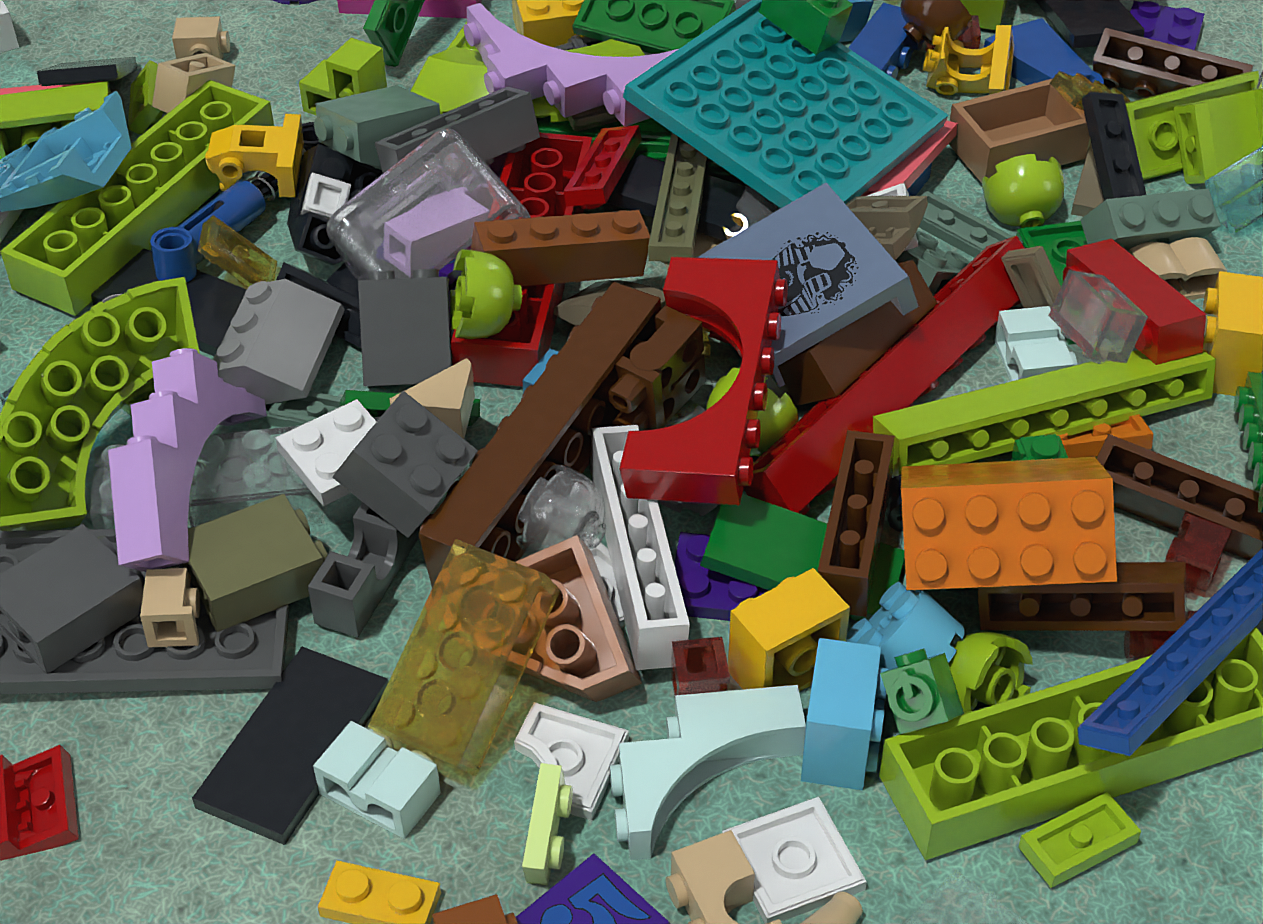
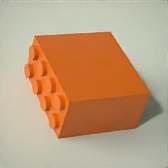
(1008, 523)

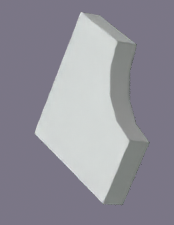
(577, 744)

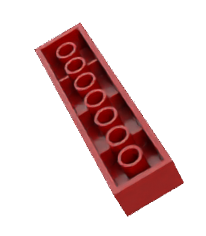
(538, 181)

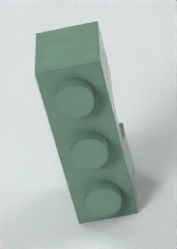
(1152, 217)

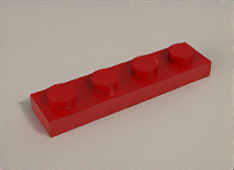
(602, 167)

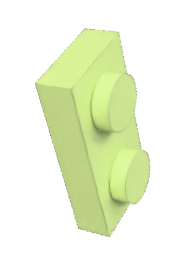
(543, 846)

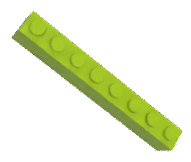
(1045, 404)

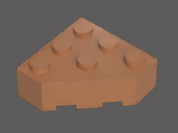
(582, 637)

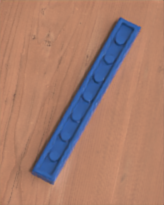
(1178, 665)

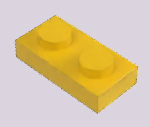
(377, 896)

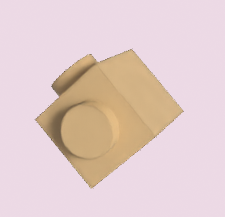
(200, 36)

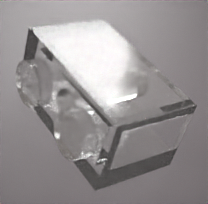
(1097, 317)

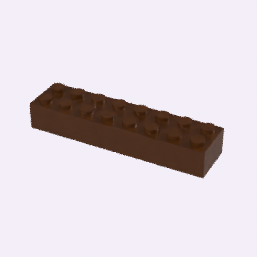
(543, 431)

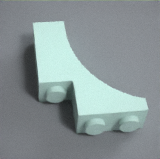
(703, 741)

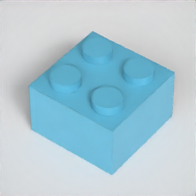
(844, 714)

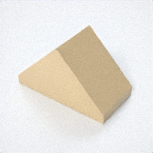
(447, 395)

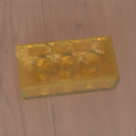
(465, 657)

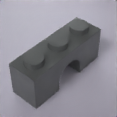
(352, 585)

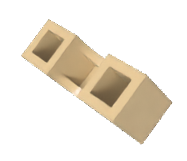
(711, 879)

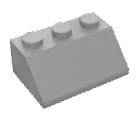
(278, 340)

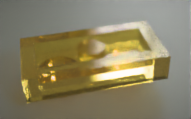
(235, 253)

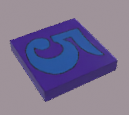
(591, 896)

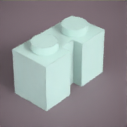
(1031, 343)
(376, 780)

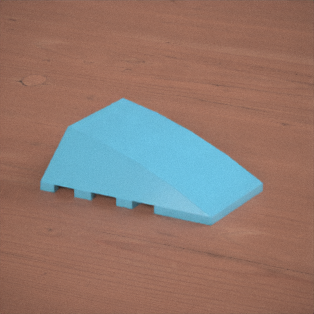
(67, 159)

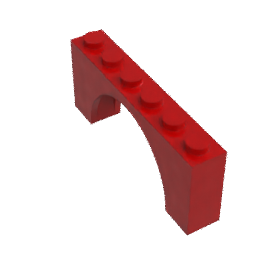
(710, 453)

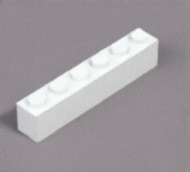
(639, 557)

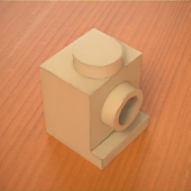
(170, 608)

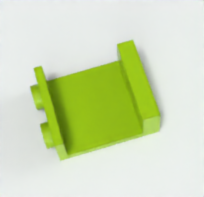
(1218, 132)

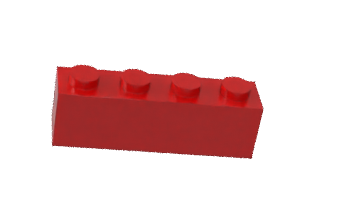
(1173, 323)

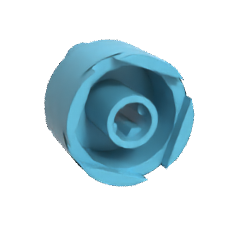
(906, 624)

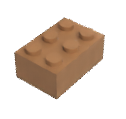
(1017, 124)

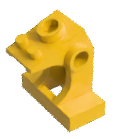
(949, 56)
(258, 148)

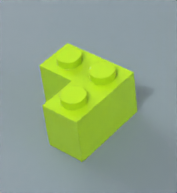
(348, 71)

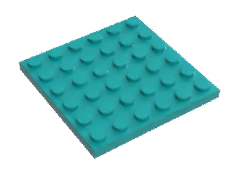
(782, 112)

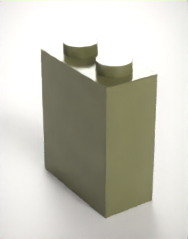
(252, 561)

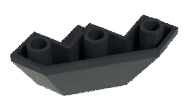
(309, 229)

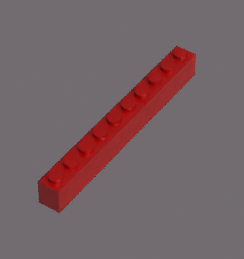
(811, 452)

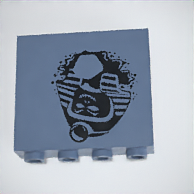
(830, 269)

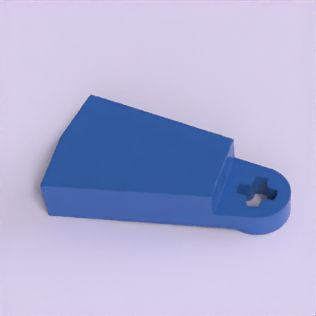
(1042, 54)

